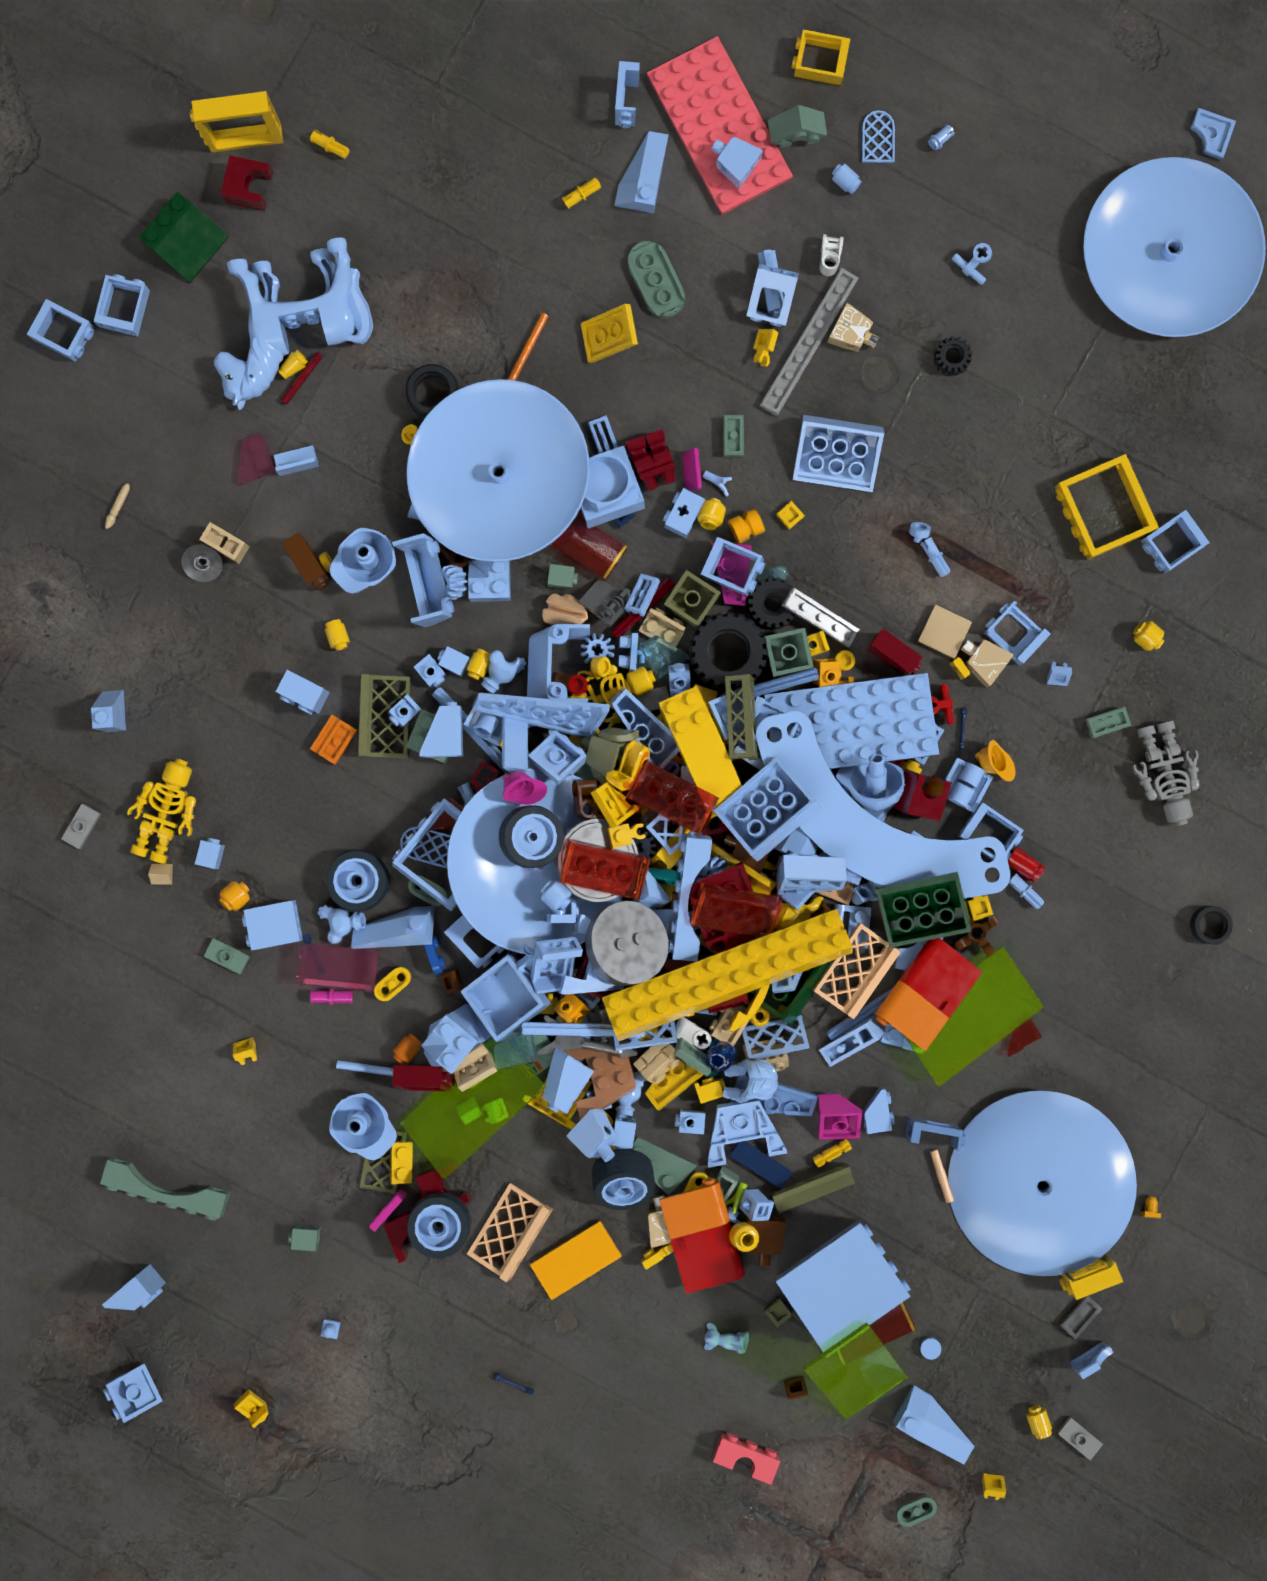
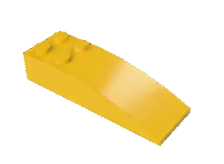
(700, 744)

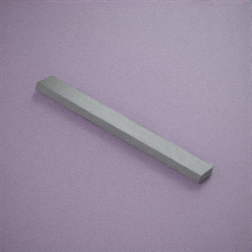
(809, 342)

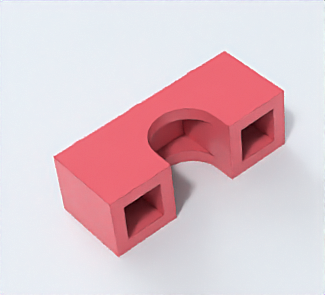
(730, 1449)

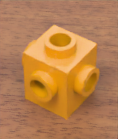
(828, 672)
(571, 1009)

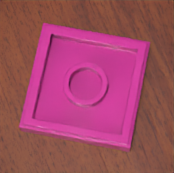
(387, 1210)

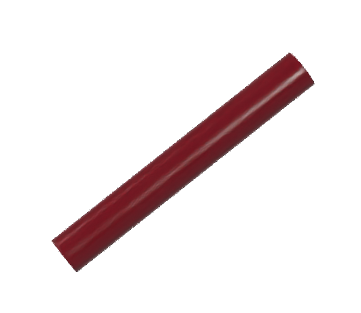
(302, 377)

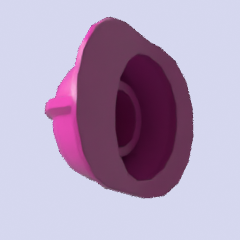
(523, 789)

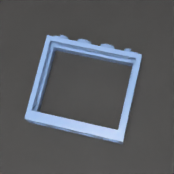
(413, 840)

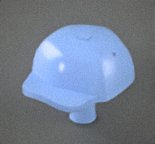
(363, 560)
(873, 784)
(362, 1126)

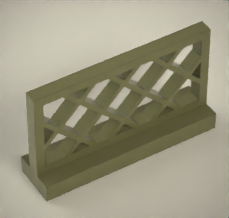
(366, 711)

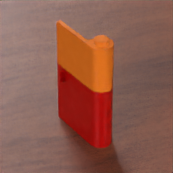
(928, 993)
(700, 1237)

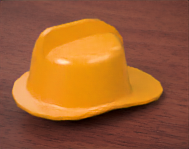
(996, 761)

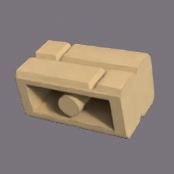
(657, 1062)

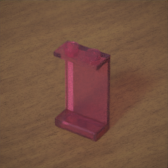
(337, 967)

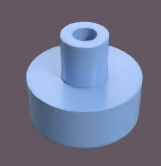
(919, 530)

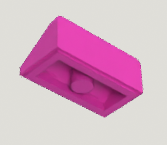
(691, 470)

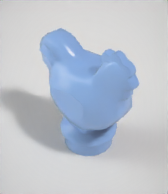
(501, 670)
(341, 922)
(625, 1108)

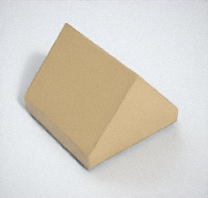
(161, 873)

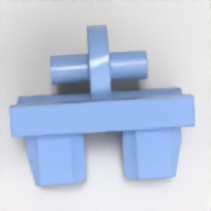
(629, 662)

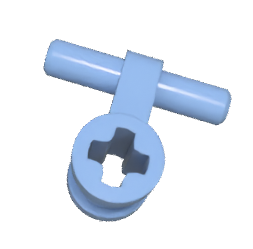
(969, 268)

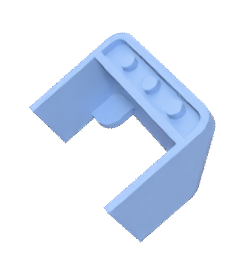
(426, 579)
(540, 660)

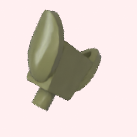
(606, 750)

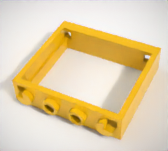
(237, 107)
(1135, 494)

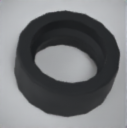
(1227, 925)

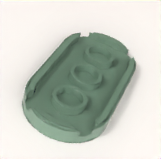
(656, 279)

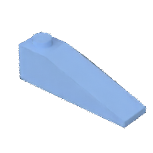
(641, 181)
(930, 1424)

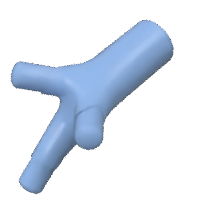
(719, 481)

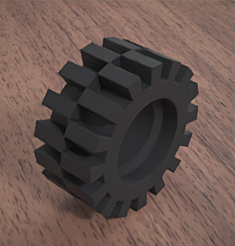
(961, 347)

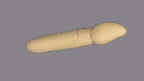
(110, 519)

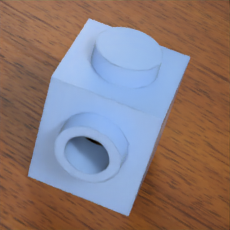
(696, 1126)

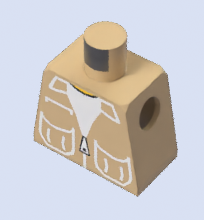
(852, 330)

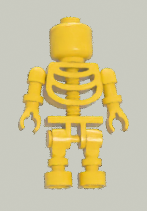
(637, 682)
(175, 776)

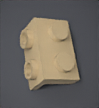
(475, 1067)

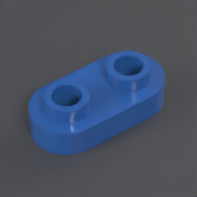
(436, 961)

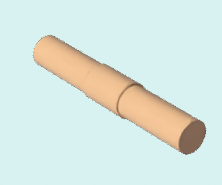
(940, 1171)

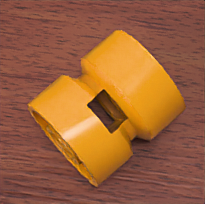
(747, 525)

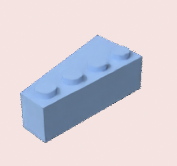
(651, 730)

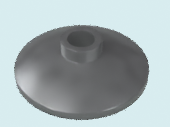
(201, 570)

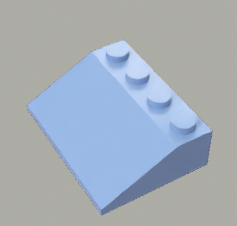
(838, 453)
(767, 809)

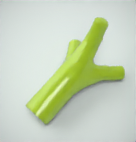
(736, 1199)

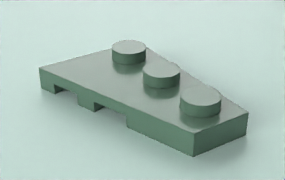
(667, 1167)

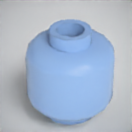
(556, 895)

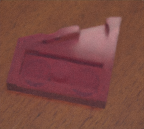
(254, 460)

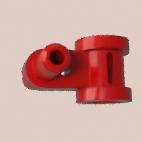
(945, 704)

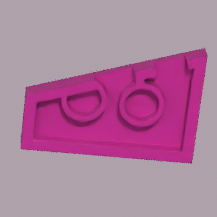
(734, 569)

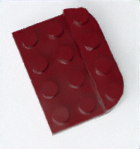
(731, 877)

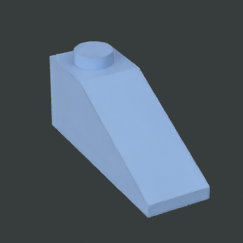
(852, 1041)

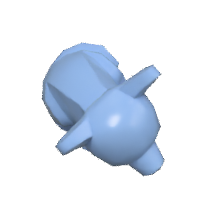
(728, 1341)

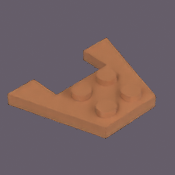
(610, 1078)

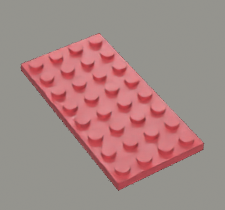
(709, 104)

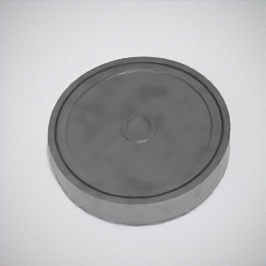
(593, 832)
(626, 943)

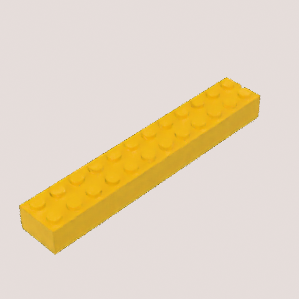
(727, 975)

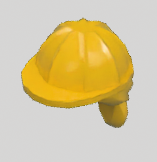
(790, 916)

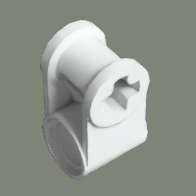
(830, 251)
(689, 1031)

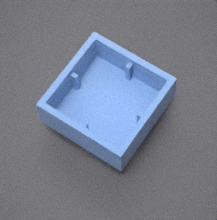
(611, 488)
(504, 998)

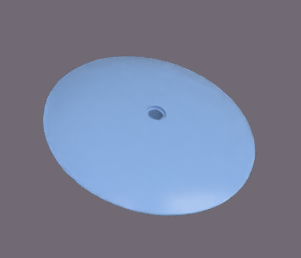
(1184, 208)
(488, 430)
(497, 894)
(1032, 1141)

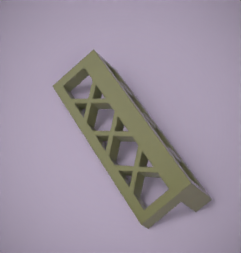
(749, 717)
(812, 1188)

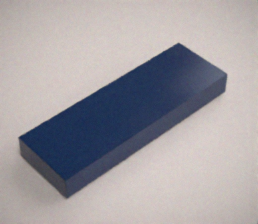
(761, 1164)

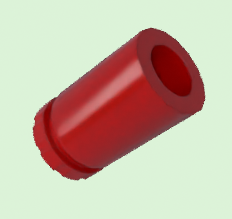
(1025, 864)

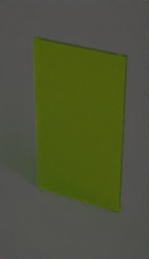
(986, 1015)
(458, 1123)
(855, 1371)

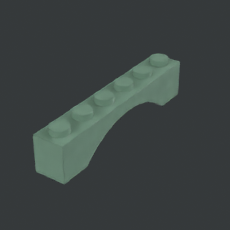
(125, 1177)

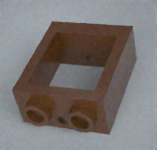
(306, 562)

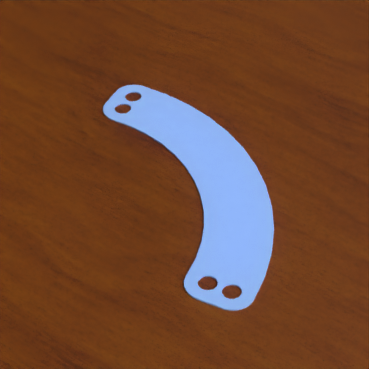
(867, 843)

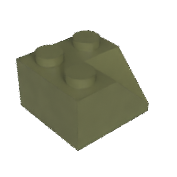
(692, 599)

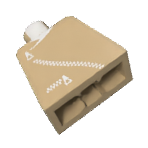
(986, 660)
(657, 1225)

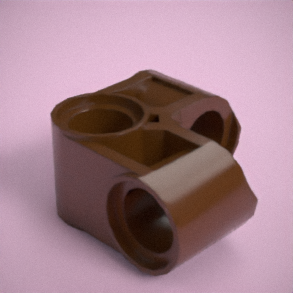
(582, 795)

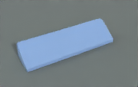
(514, 745)

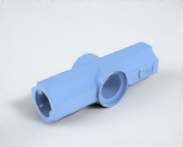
(773, 297)

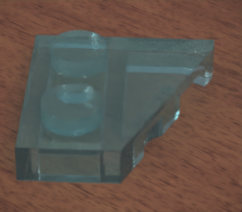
(660, 655)
(515, 1050)

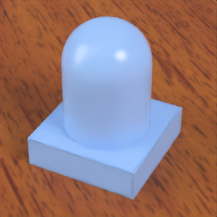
(861, 894)
(330, 1329)

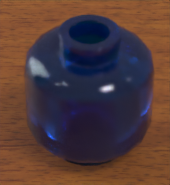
(721, 1056)

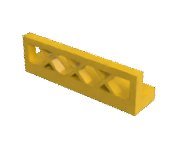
(759, 882)

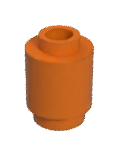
(407, 1049)

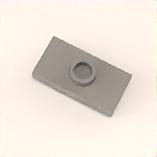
(81, 826)
(1079, 1438)

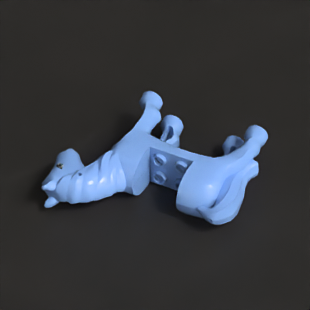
(339, 309)

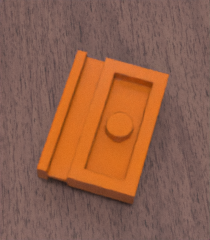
(333, 739)

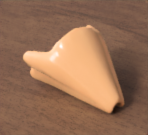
(564, 610)

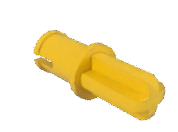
(329, 144)
(581, 193)

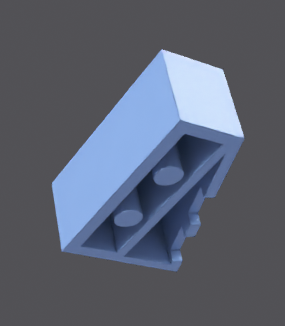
(811, 872)

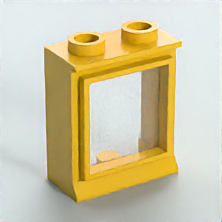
(1092, 1278)

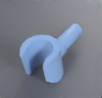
(733, 1217)

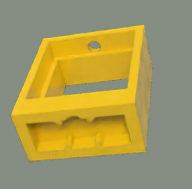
(826, 41)

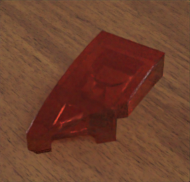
(445, 820)
(1023, 1036)

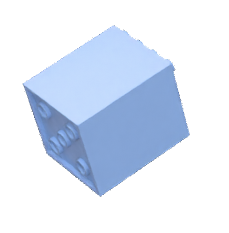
(843, 1285)

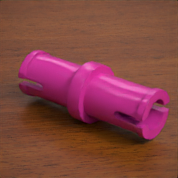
(331, 996)

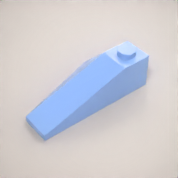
(400, 929)

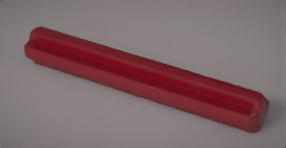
(632, 618)

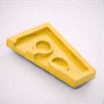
(672, 1085)

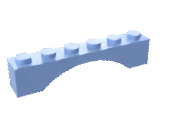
(695, 856)

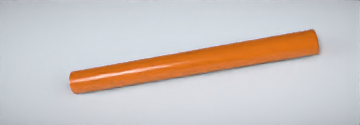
(528, 347)

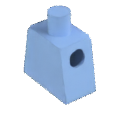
(736, 159)
(594, 1135)

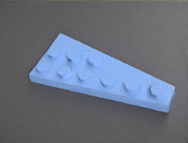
(565, 716)

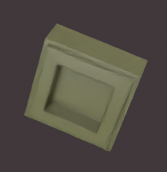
(778, 1312)

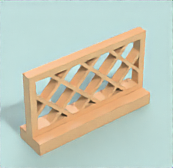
(866, 983)
(525, 1241)

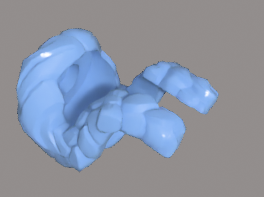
(761, 1081)

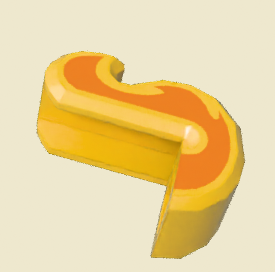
(629, 767)

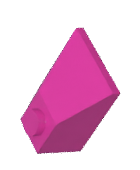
(838, 1118)

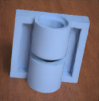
(485, 726)
(967, 785)

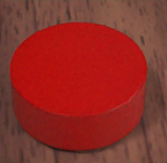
(577, 685)

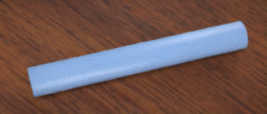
(364, 1068)

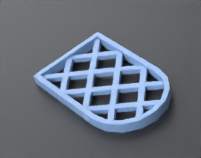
(871, 139)
(428, 852)

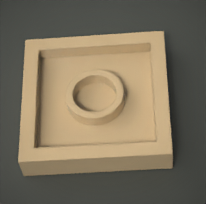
(944, 631)

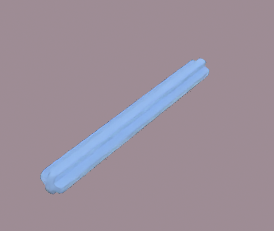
(490, 748)
(569, 1029)

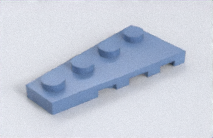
(784, 1100)

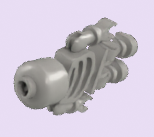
(1176, 808)

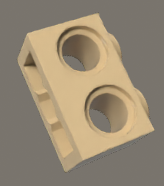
(224, 543)

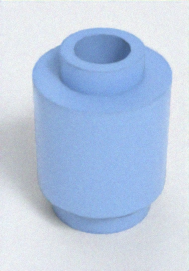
(846, 178)

